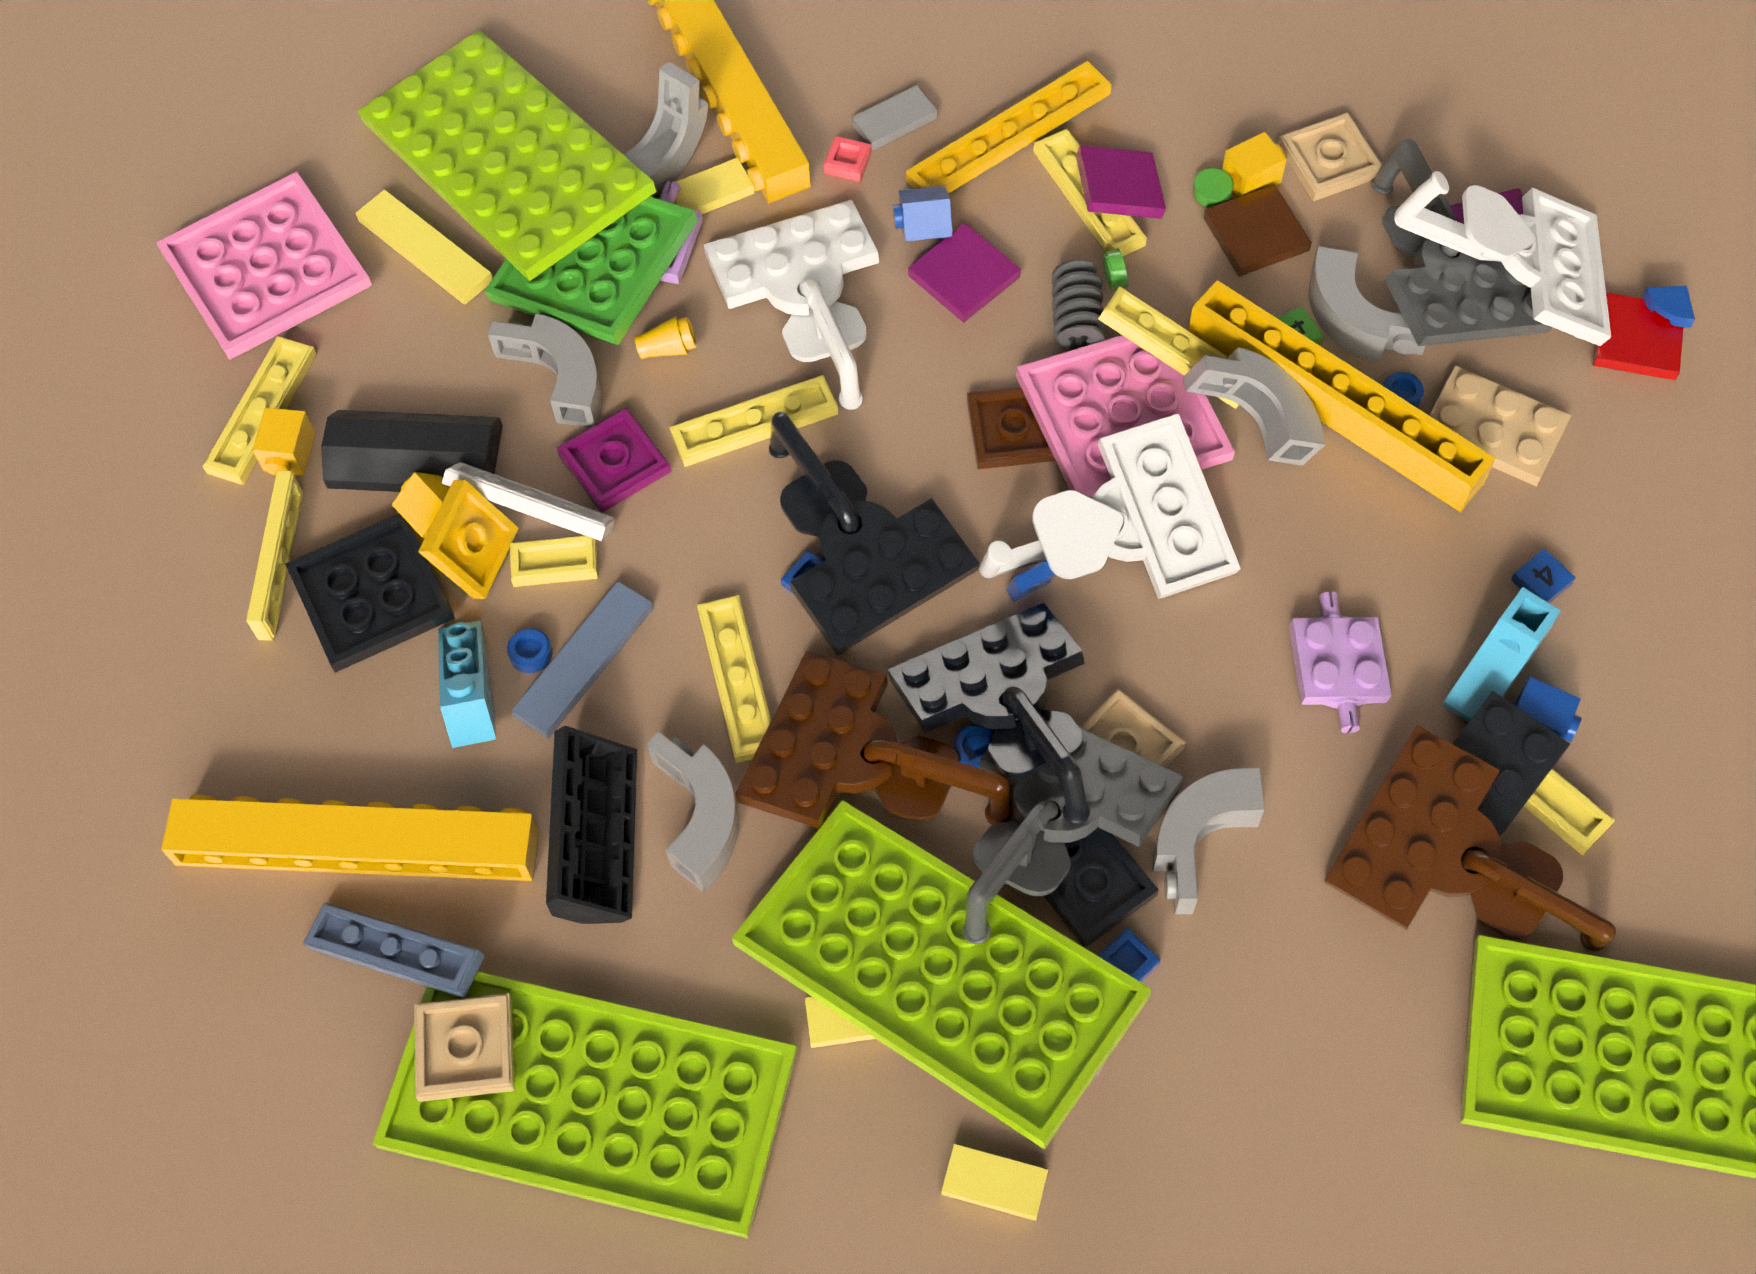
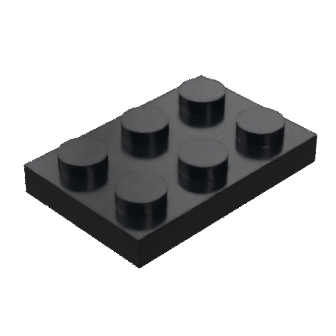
(1518, 748)
(1100, 887)

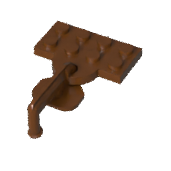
(820, 746)
(1415, 845)

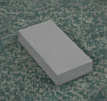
(894, 117)

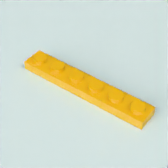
(1011, 130)

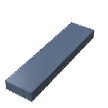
(582, 660)
(394, 950)

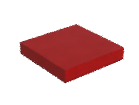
(1639, 340)

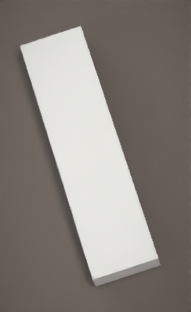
(532, 501)

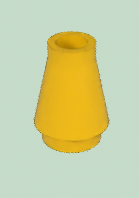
(667, 339)

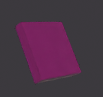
(1120, 182)
(964, 272)
(613, 459)

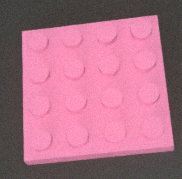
(263, 265)
(1107, 392)

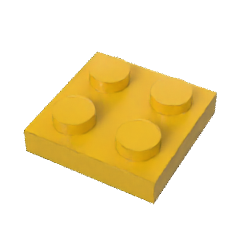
(468, 539)

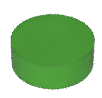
(1212, 187)
(1115, 269)

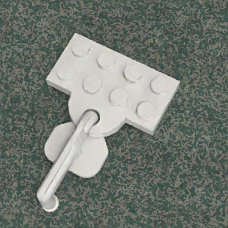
(1546, 248)
(801, 272)
(1154, 502)

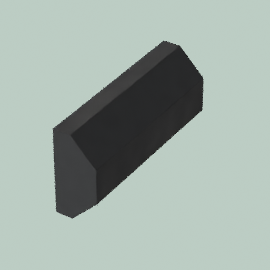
(387, 447)
(591, 828)

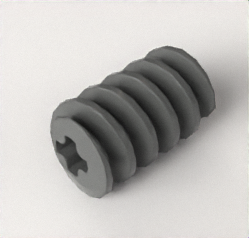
(1077, 304)

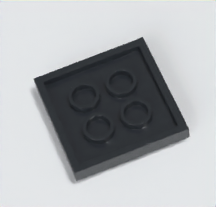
(369, 592)

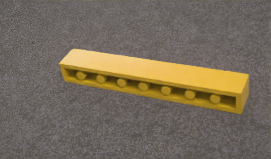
(737, 95)
(1348, 398)
(351, 838)

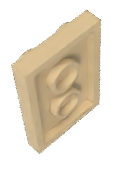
(1502, 423)

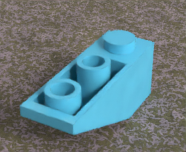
(1503, 653)
(465, 684)

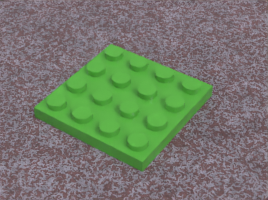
(607, 277)

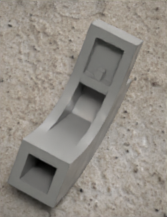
(675, 128)
(1348, 315)
(557, 346)
(1270, 395)
(1208, 804)
(711, 835)

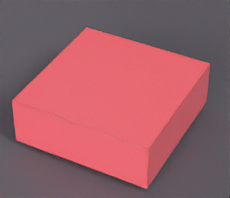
(847, 159)

